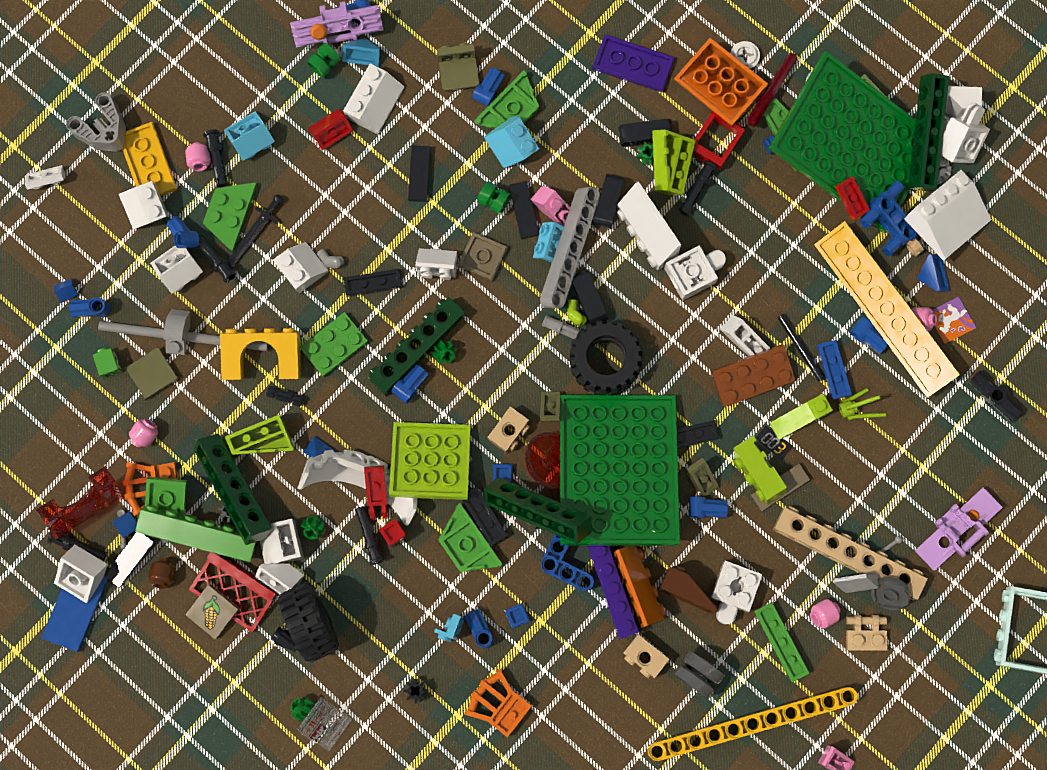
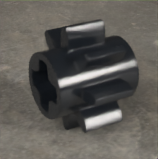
(410, 690)

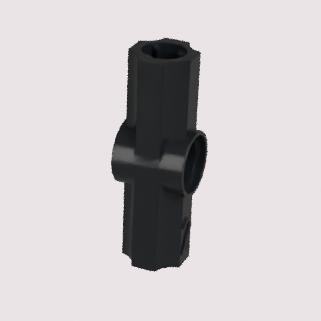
(985, 387)

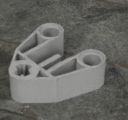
(110, 137)

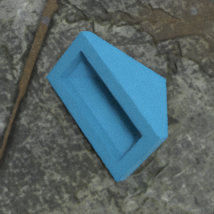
(361, 52)

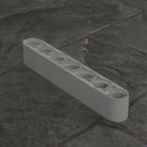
(569, 248)

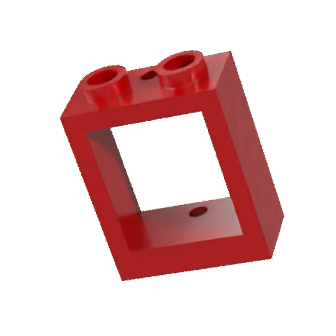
(704, 154)

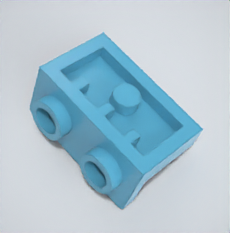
(548, 241)
(454, 626)

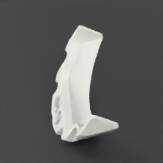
(349, 468)

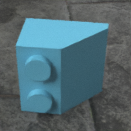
(249, 136)
(511, 142)

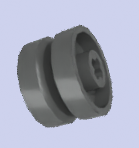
(699, 673)

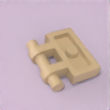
(866, 640)

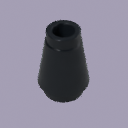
(283, 639)

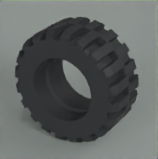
(611, 333)
(308, 622)

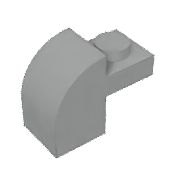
(175, 331)

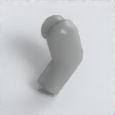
(330, 261)

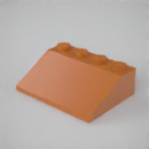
(721, 82)
(638, 585)

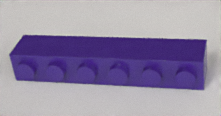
(613, 591)

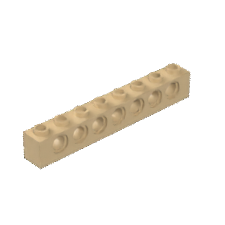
(783, 526)

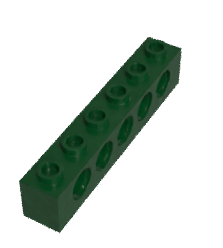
(928, 132)
(441, 330)
(215, 467)
(538, 510)

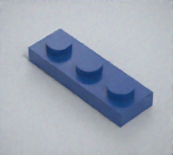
(834, 370)

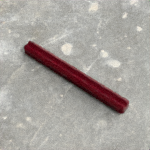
(772, 89)

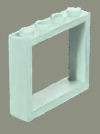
(1003, 633)

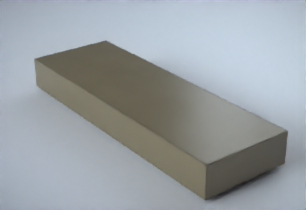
(792, 479)

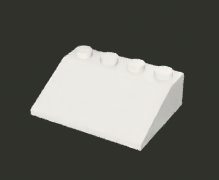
(949, 215)
(648, 227)

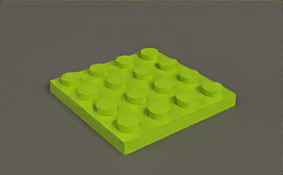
(430, 461)

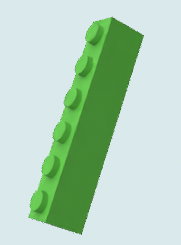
(193, 532)

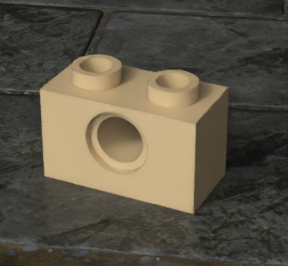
(510, 419)
(657, 659)

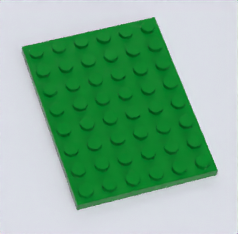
(845, 131)
(621, 467)

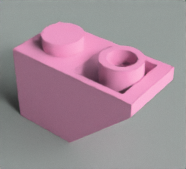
(551, 205)

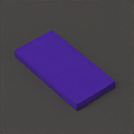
(633, 63)

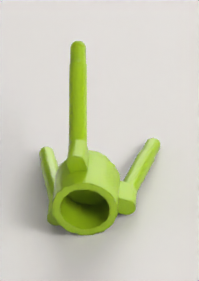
(849, 408)

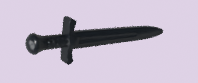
(255, 229)

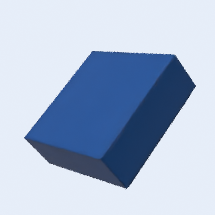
(503, 471)
(125, 524)
(517, 615)

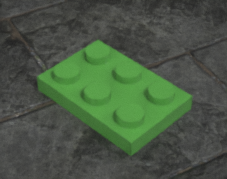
(333, 344)
(166, 494)

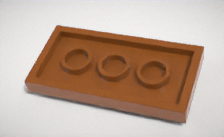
(753, 375)

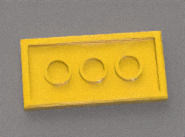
(147, 158)

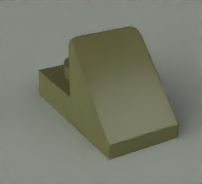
(550, 407)
(702, 477)

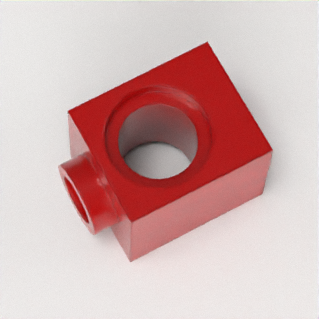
(393, 533)

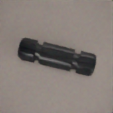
(285, 396)

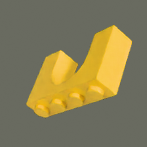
(284, 342)

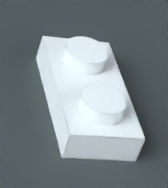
(49, 176)

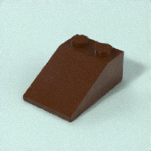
(682, 587)

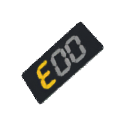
(778, 447)

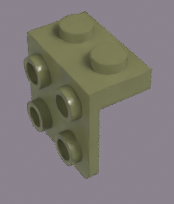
(458, 67)

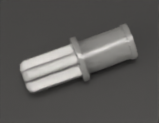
(560, 327)

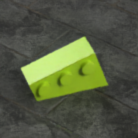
(671, 161)
(758, 471)

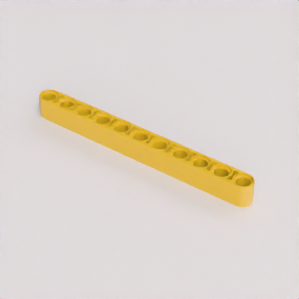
(762, 724)

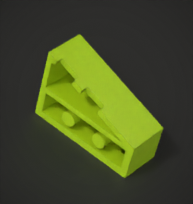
(262, 437)

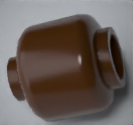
(162, 573)

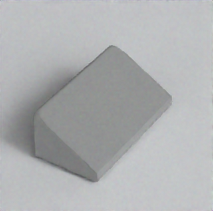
(857, 582)

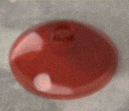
(541, 449)

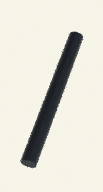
(801, 348)

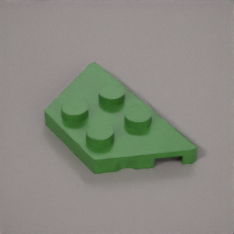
(515, 100)
(228, 212)
(466, 543)

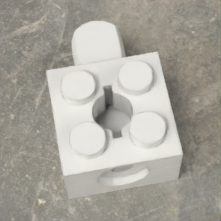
(964, 136)
(694, 271)
(734, 590)

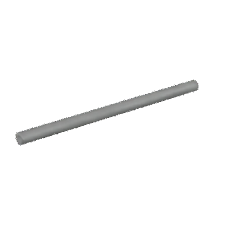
(158, 333)

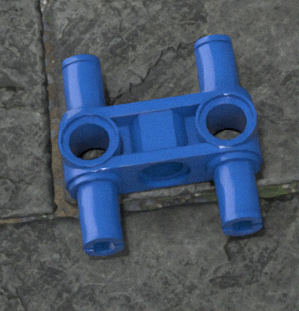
(890, 217)

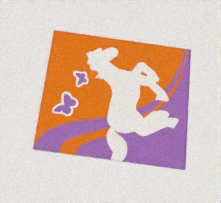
(952, 320)

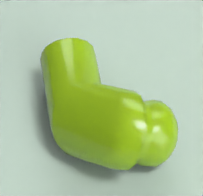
(575, 316)

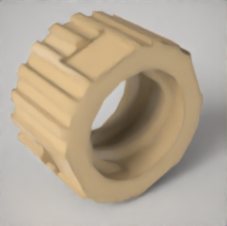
(914, 247)

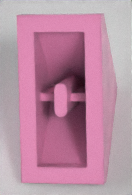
(835, 760)

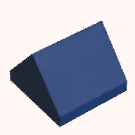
(65, 290)

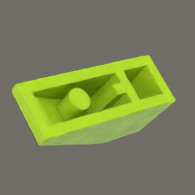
(801, 416)

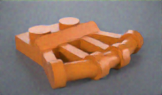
(162, 471)
(508, 713)

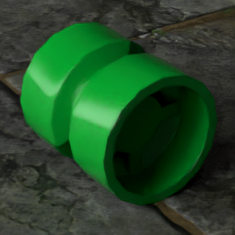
(321, 66)
(487, 197)

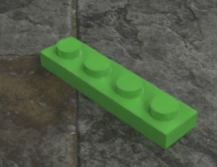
(781, 642)

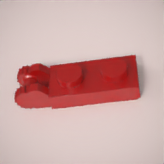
(376, 489)

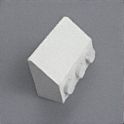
(373, 99)

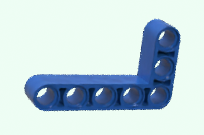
(561, 565)

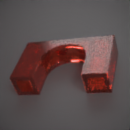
(101, 495)

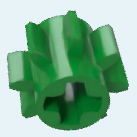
(644, 158)
(444, 352)
(312, 527)
(301, 708)

